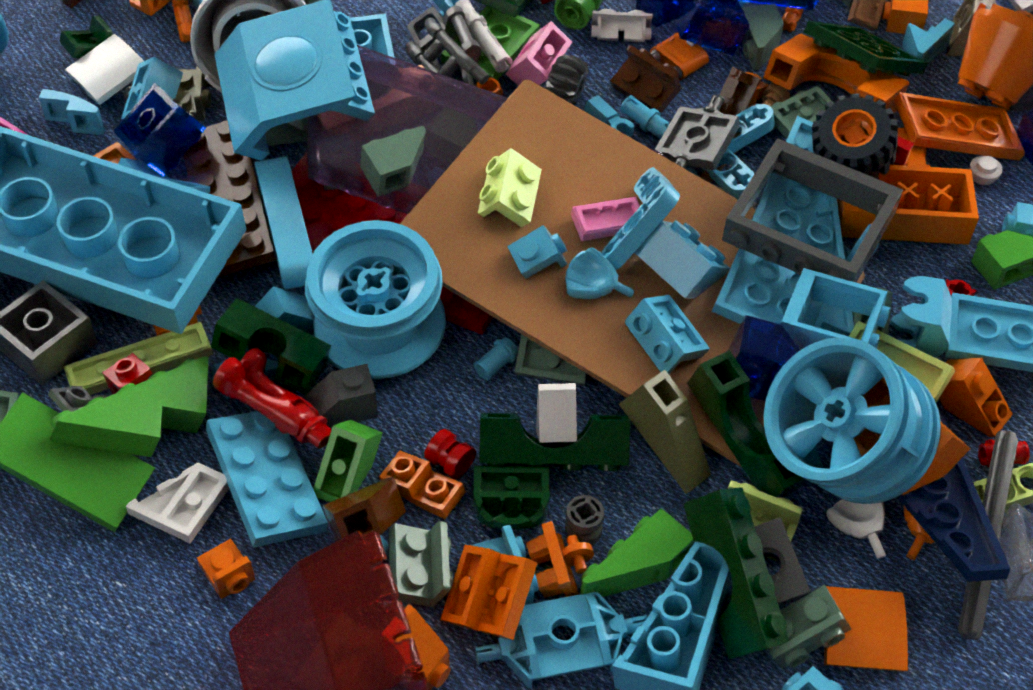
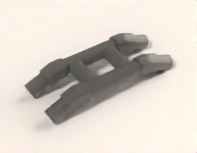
(441, 42)

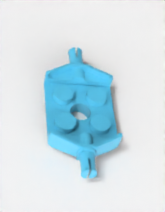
(540, 655)

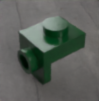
(83, 41)

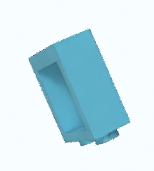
(838, 293)

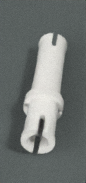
(487, 41)

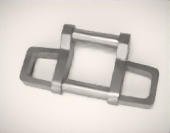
(455, 27)

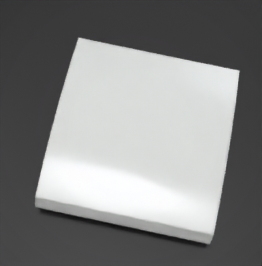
(105, 69)

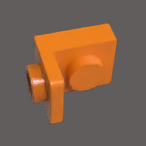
(226, 569)

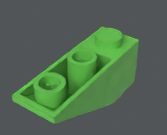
(642, 559)

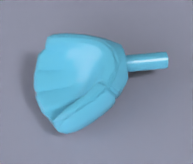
(593, 276)

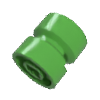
(575, 13)

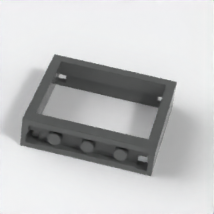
(827, 178)

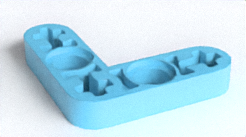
(754, 123)
(658, 200)

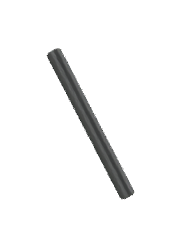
(994, 502)

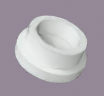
(985, 169)

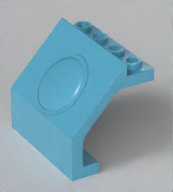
(289, 70)

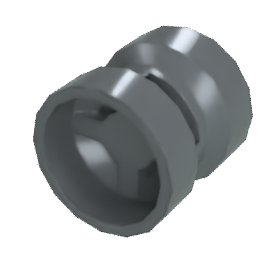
(584, 518)

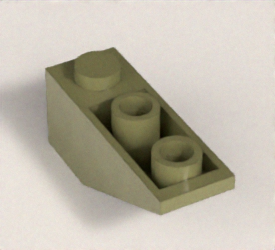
(669, 428)

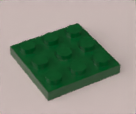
(866, 48)

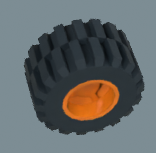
(857, 134)

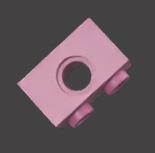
(539, 55)

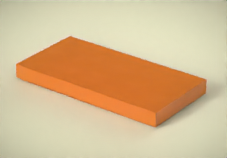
(959, 126)

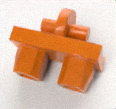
(552, 547)

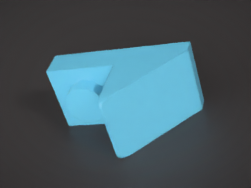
(929, 43)

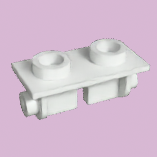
(608, 22)

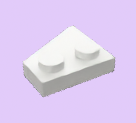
(182, 502)

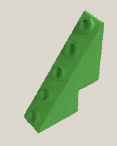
(136, 413)

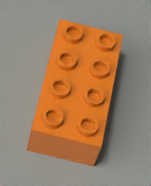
(933, 207)

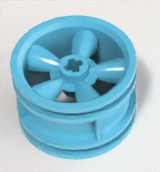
(822, 397)

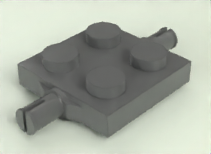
(699, 135)

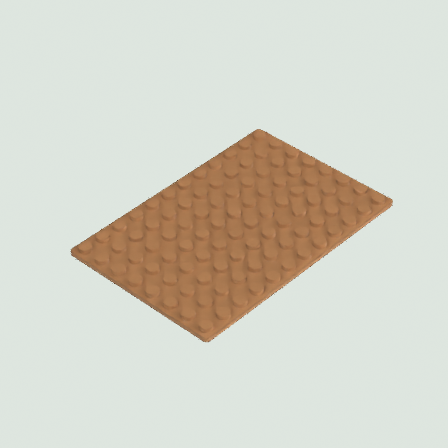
(580, 165)

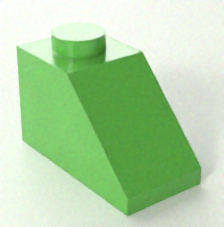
(1004, 258)
(346, 460)

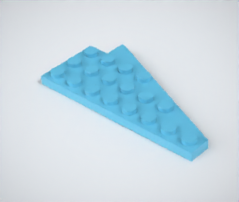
(803, 213)

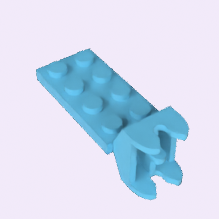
(966, 325)

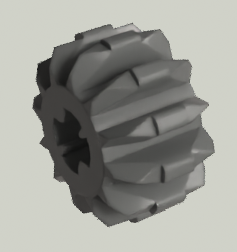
(567, 78)

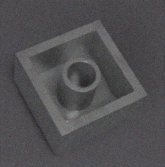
(44, 332)

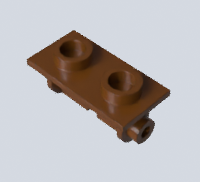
(738, 91)

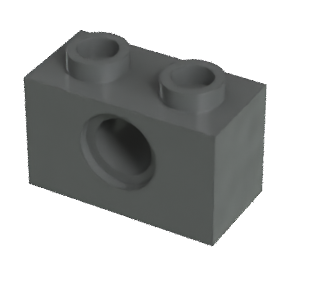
(790, 580)

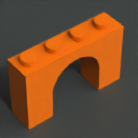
(804, 61)

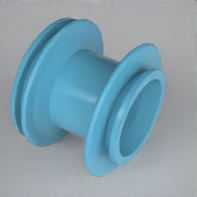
(369, 272)

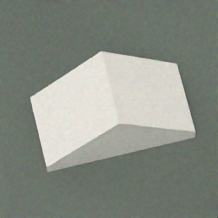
(556, 413)

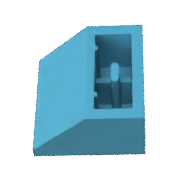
(682, 259)

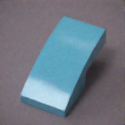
(64, 107)

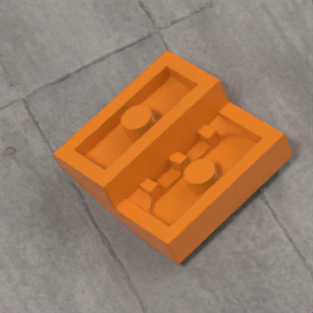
(489, 591)
(877, 630)

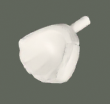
(860, 521)

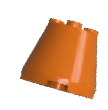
(998, 56)

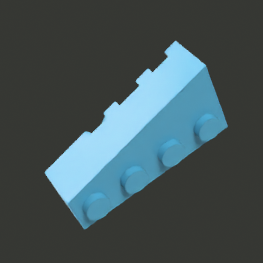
(680, 630)

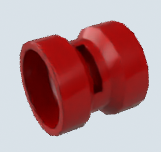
(450, 453)

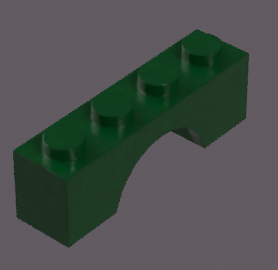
(724, 395)
(600, 443)
(753, 614)

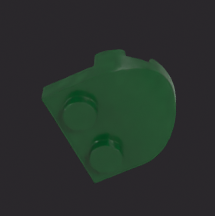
(511, 495)

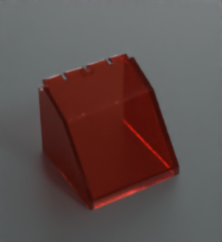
(330, 626)

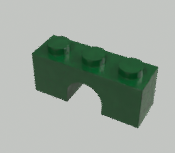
(299, 353)

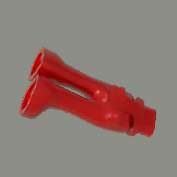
(289, 412)

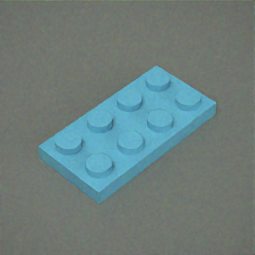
(265, 479)

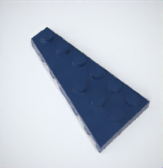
(958, 523)

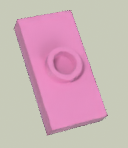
(603, 218)

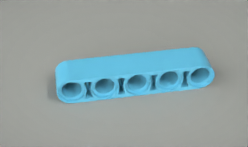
(284, 220)

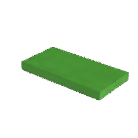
(81, 477)

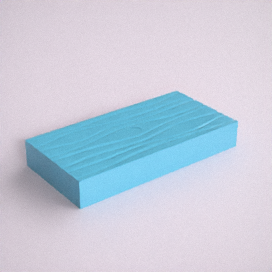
(110, 231)

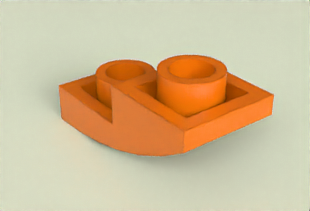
(422, 485)

